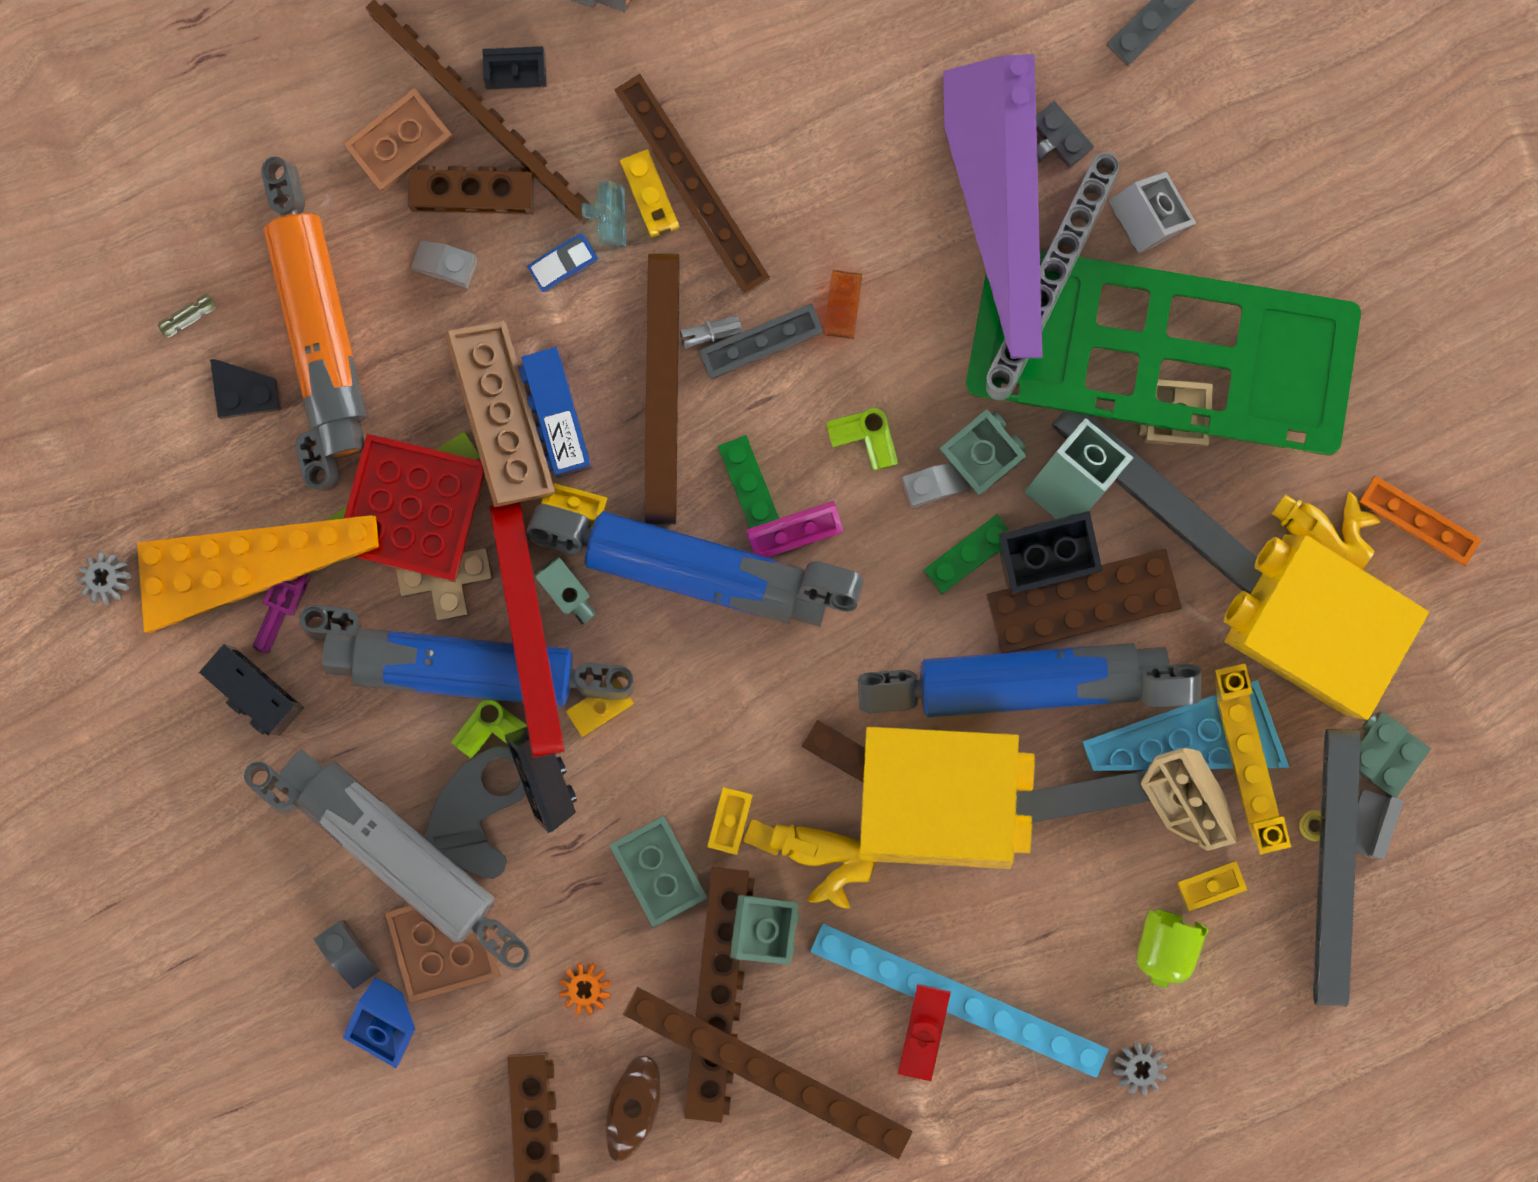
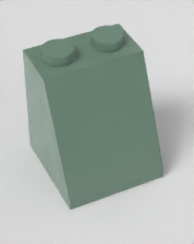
(1078, 472)

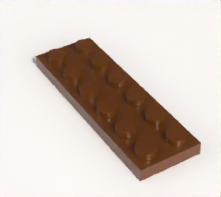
(1114, 596)

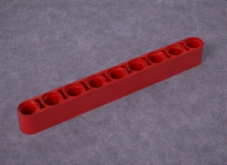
(526, 630)

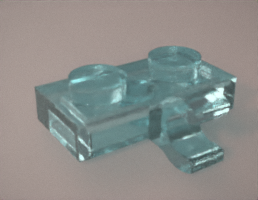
(611, 213)

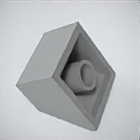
(1151, 211)

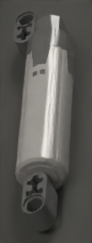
(387, 849)

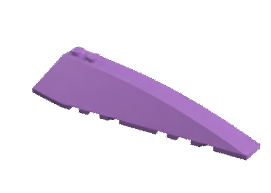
(995, 155)

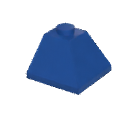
(381, 1023)

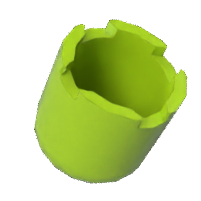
(1169, 947)

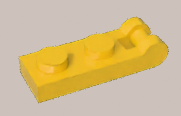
(649, 192)

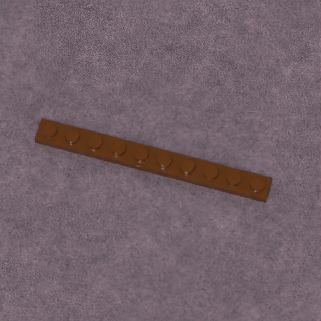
(471, 102)
(767, 1072)

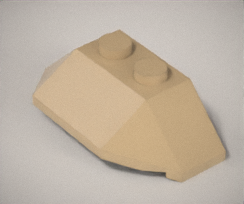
(1189, 798)

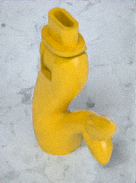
(1315, 524)
(820, 848)

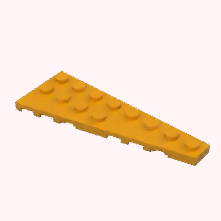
(215, 569)

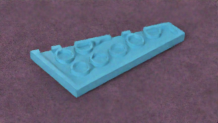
(1188, 727)

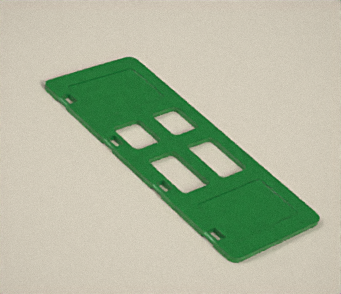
(1285, 370)

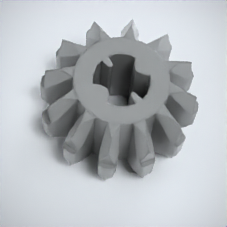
(93, 577)
(1151, 1068)

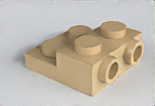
(1181, 393)

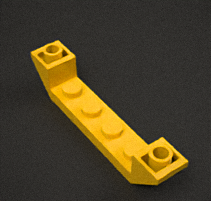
(1249, 760)

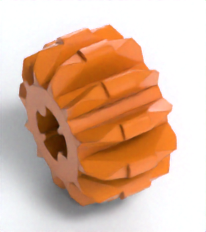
(574, 987)

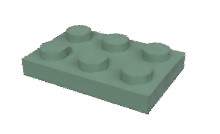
(658, 871)

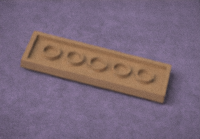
(499, 413)

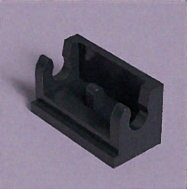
(514, 67)

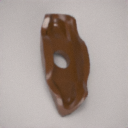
(642, 1084)

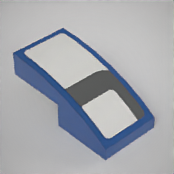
(562, 262)

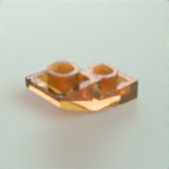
(843, 304)

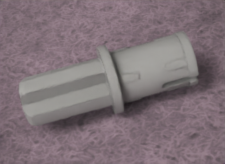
(711, 331)

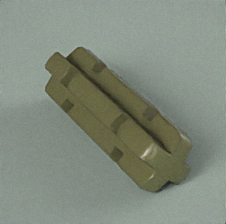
(186, 315)

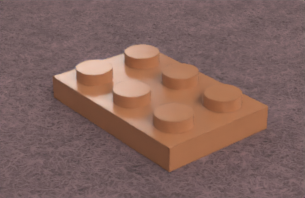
(398, 140)

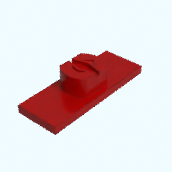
(924, 1032)

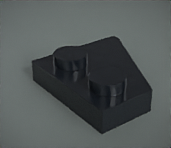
(242, 391)

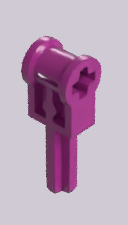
(282, 600)

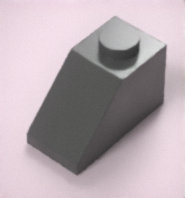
(346, 954)

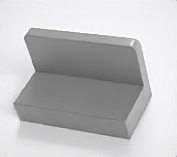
(1376, 823)

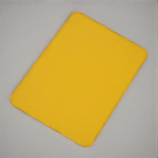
(760, 836)

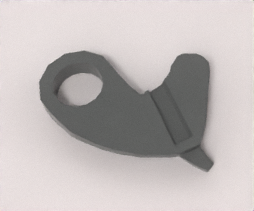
(459, 810)

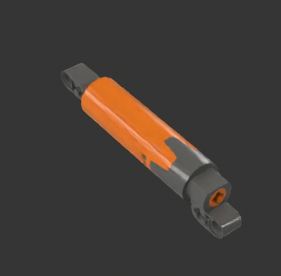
(314, 329)

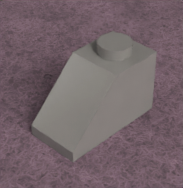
(445, 263)
(933, 485)

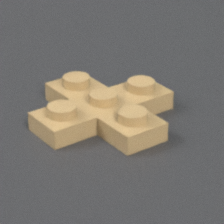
(447, 595)

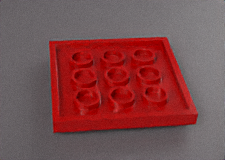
(419, 503)

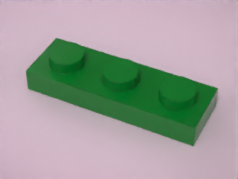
(748, 481)
(966, 555)

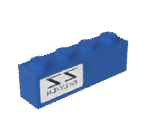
(556, 412)

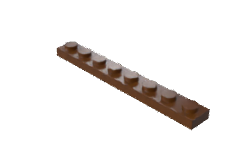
(692, 184)

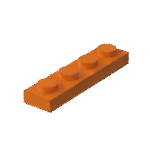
(1419, 521)

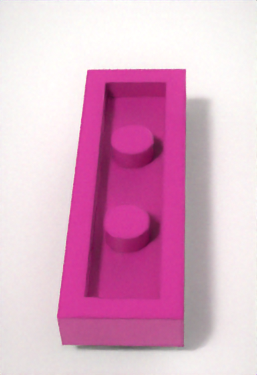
(795, 530)

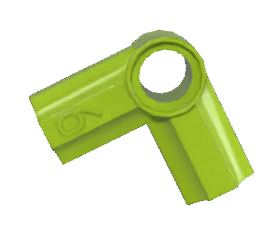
(878, 443)
(477, 730)

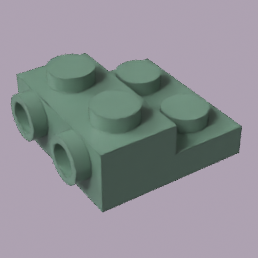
(984, 451)
(1389, 754)
(764, 930)

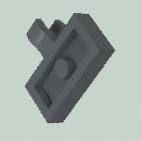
(1060, 136)

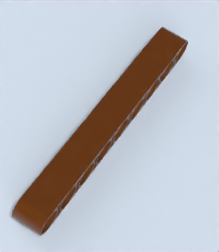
(662, 388)

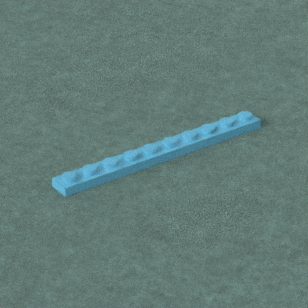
(963, 1001)

